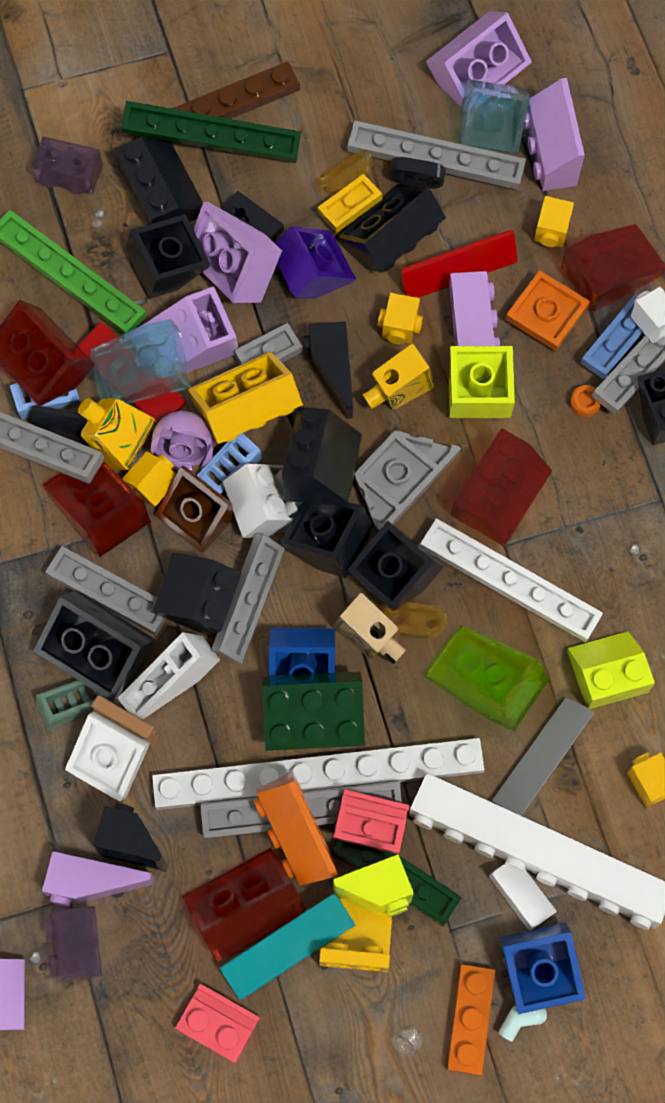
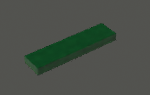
(429, 895)

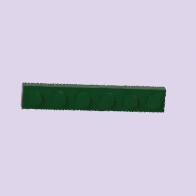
(211, 132)

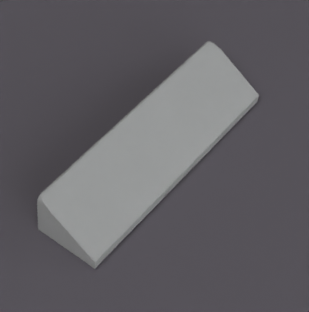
(543, 757)

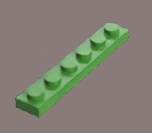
(70, 274)

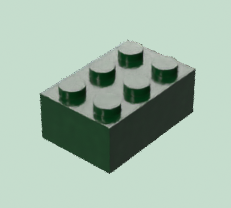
(313, 711)

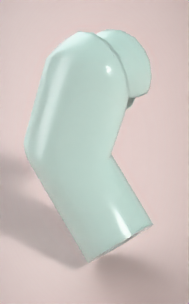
(515, 1021)

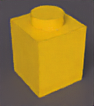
(553, 222)
(151, 477)
(649, 778)

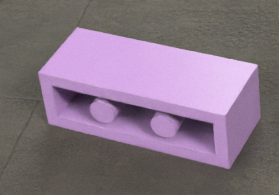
(471, 309)

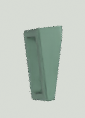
(64, 716)

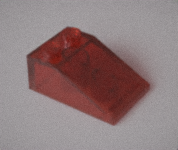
(611, 265)
(100, 511)

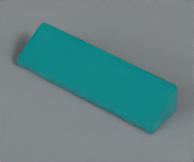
(287, 946)

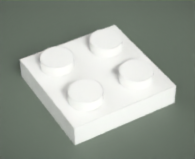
(107, 756)

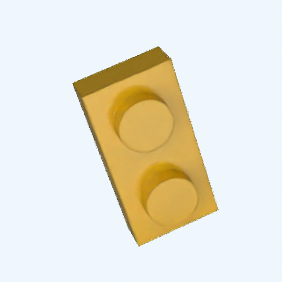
(349, 203)

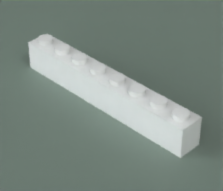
(540, 851)

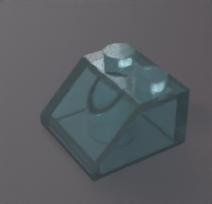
(493, 115)

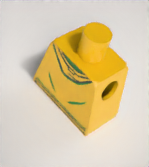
(400, 380)
(115, 430)

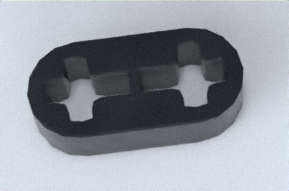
(417, 172)

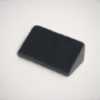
(60, 422)

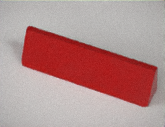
(479, 256)
(157, 406)

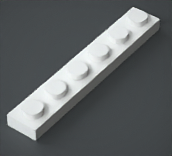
(511, 580)

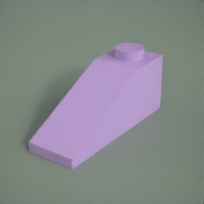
(84, 879)

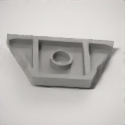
(400, 474)

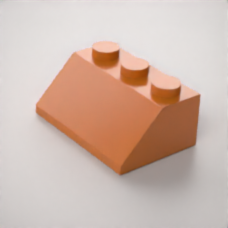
(295, 830)

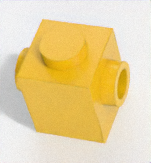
(400, 319)

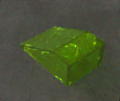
(489, 677)

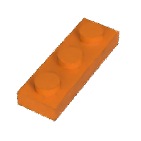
(471, 1020)

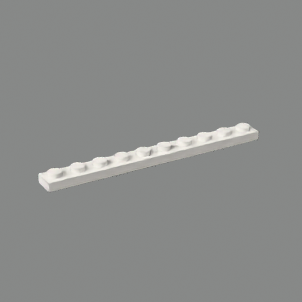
(320, 772)

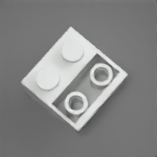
(259, 500)

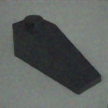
(330, 360)

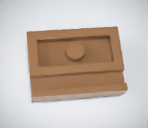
(125, 720)

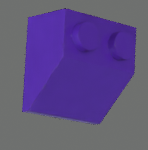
(312, 262)

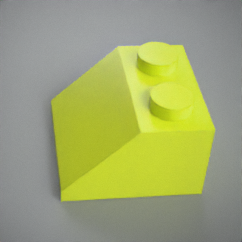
(481, 382)
(610, 670)
(377, 887)

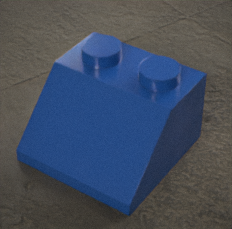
(301, 651)
(542, 968)

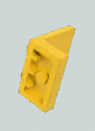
(362, 946)

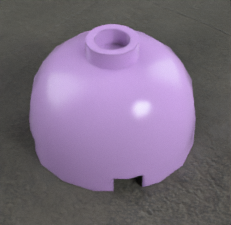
(183, 439)

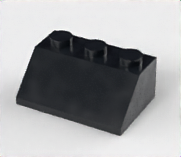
(158, 180)
(392, 227)
(320, 458)
(93, 645)

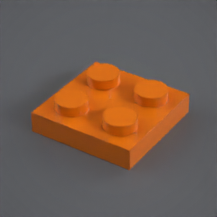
(547, 310)

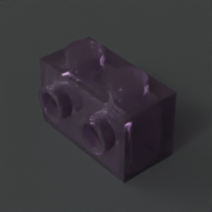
(67, 166)
(74, 944)

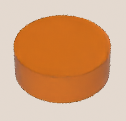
(583, 403)

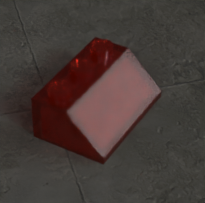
(40, 354)
(501, 488)
(244, 904)

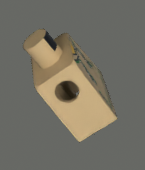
(362, 618)

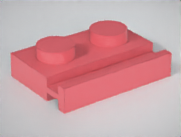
(370, 821)
(217, 1023)

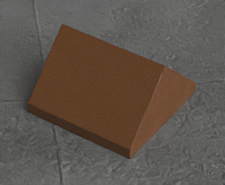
(195, 510)

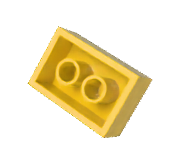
(246, 397)

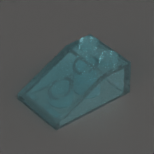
(141, 363)

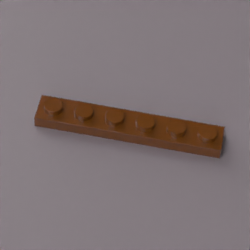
(245, 94)

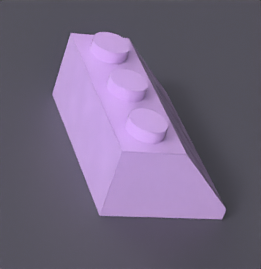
(483, 52)
(554, 137)

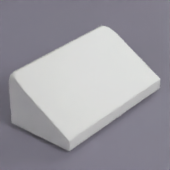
(523, 896)

